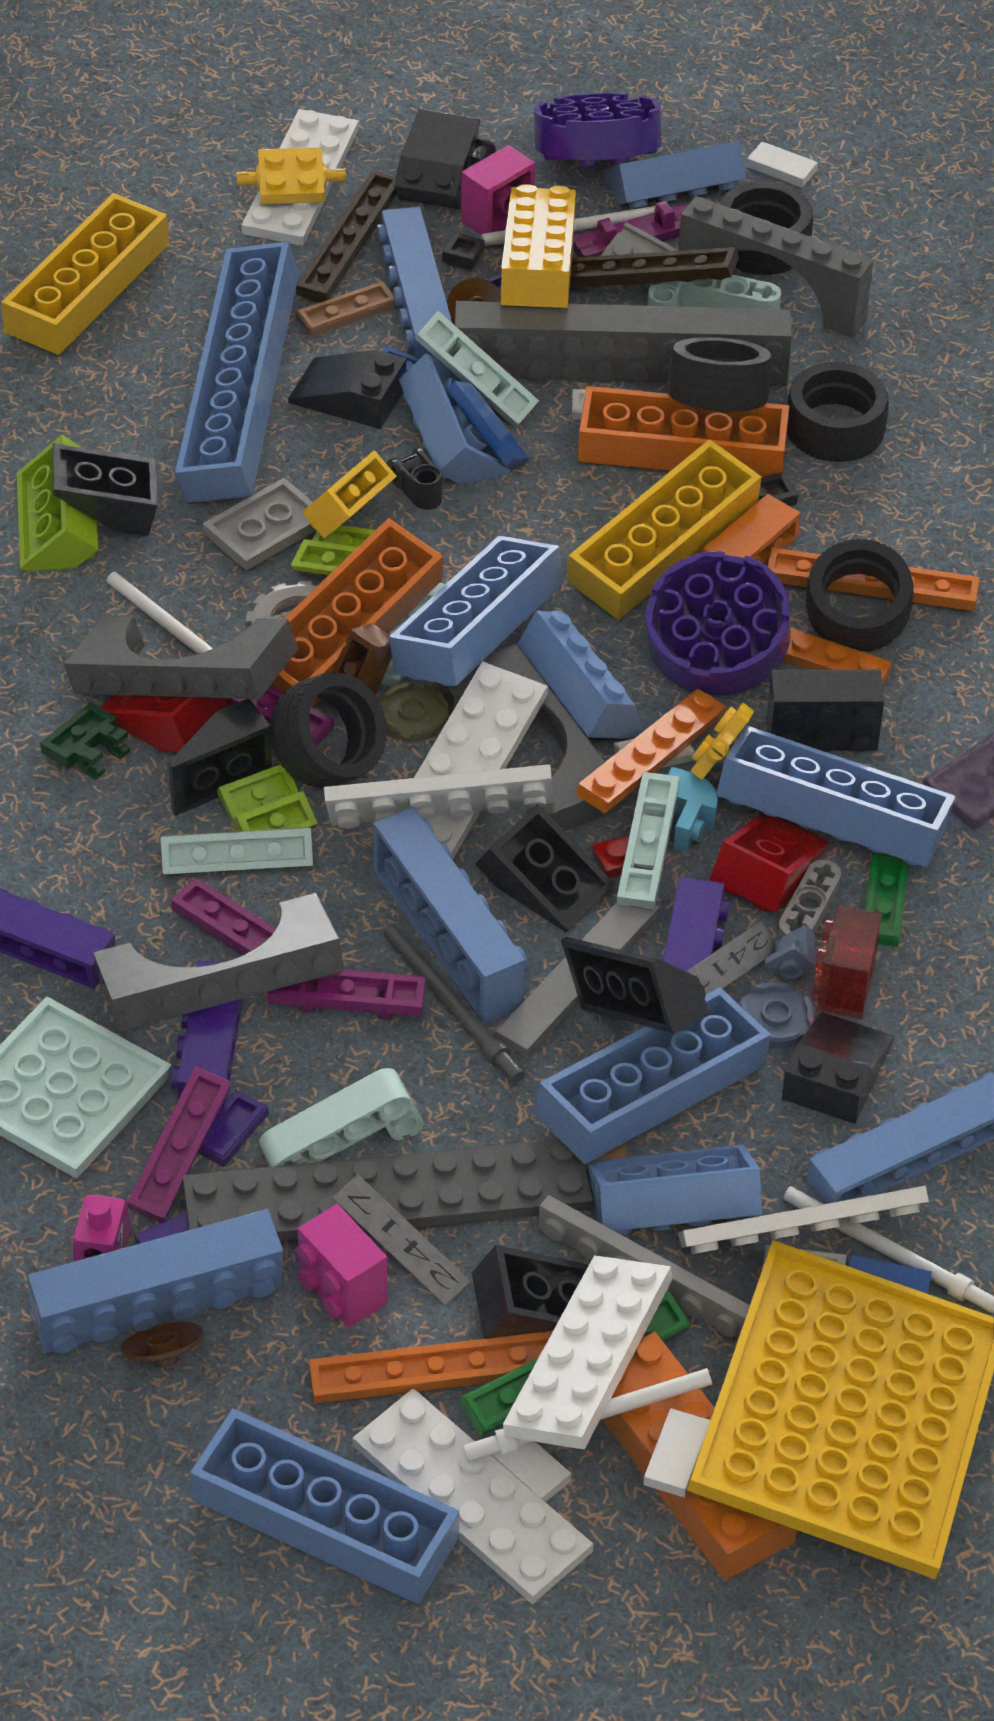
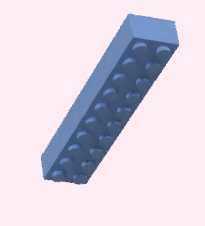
(237, 373)

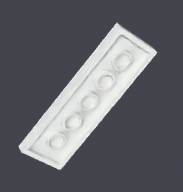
(295, 220)
(481, 736)
(440, 795)
(819, 1218)
(588, 1352)
(497, 1513)

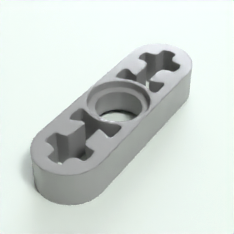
(808, 890)

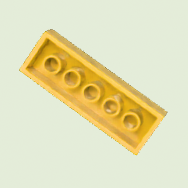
(538, 247)
(85, 274)
(662, 528)

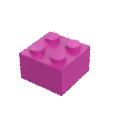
(488, 189)
(342, 1266)

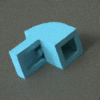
(693, 810)

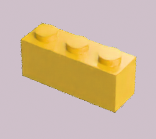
(348, 494)

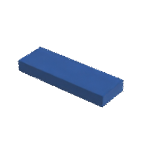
(487, 424)

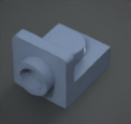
(793, 955)

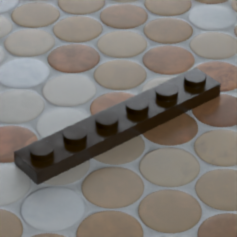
(347, 237)
(653, 267)

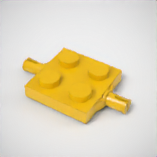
(291, 176)
(716, 748)

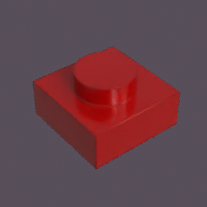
(611, 855)

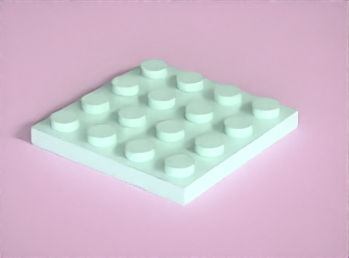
(71, 1086)

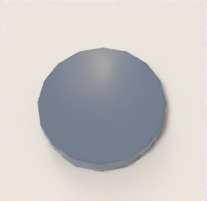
(784, 1024)

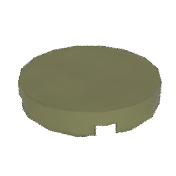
(410, 721)

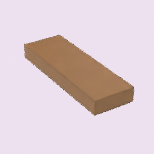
(346, 308)

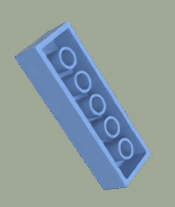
(476, 610)
(835, 796)
(449, 915)
(650, 1078)
(155, 1281)
(325, 1505)

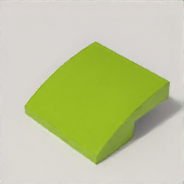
(326, 554)
(266, 802)

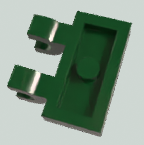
(80, 734)

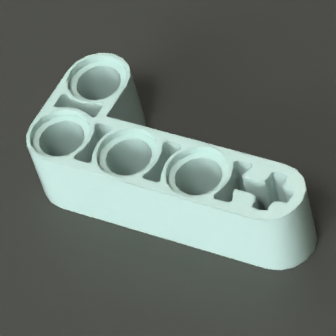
(724, 293)
(343, 1120)

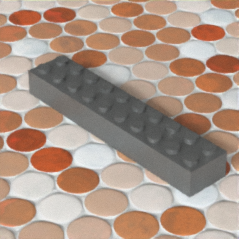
(613, 340)

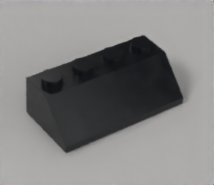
(634, 986)

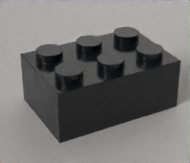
(827, 708)

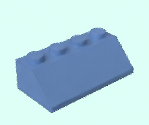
(675, 174)
(445, 429)
(579, 677)
(675, 1188)

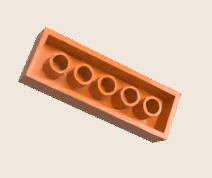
(660, 433)
(373, 586)
(724, 1534)

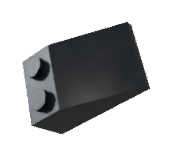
(434, 158)
(352, 386)
(107, 486)
(221, 752)
(545, 870)
(835, 1067)
(523, 1291)

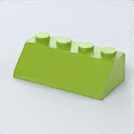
(49, 528)

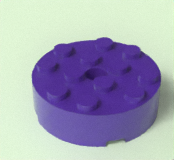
(597, 127)
(718, 623)

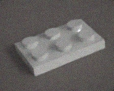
(261, 524)

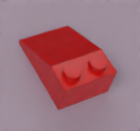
(163, 720)
(767, 861)

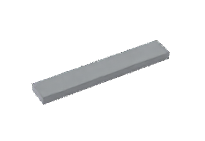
(557, 992)

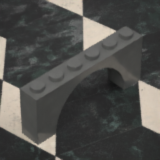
(835, 274)
(238, 669)
(580, 755)
(150, 992)

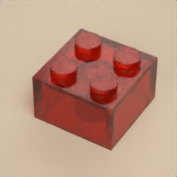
(847, 961)

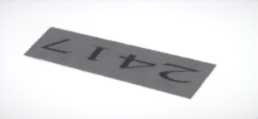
(734, 958)
(401, 1239)

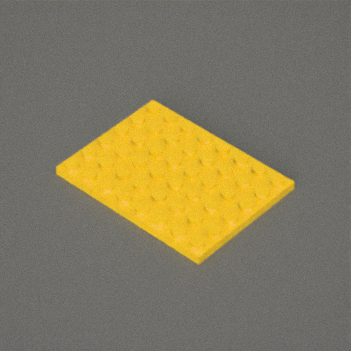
(849, 1409)

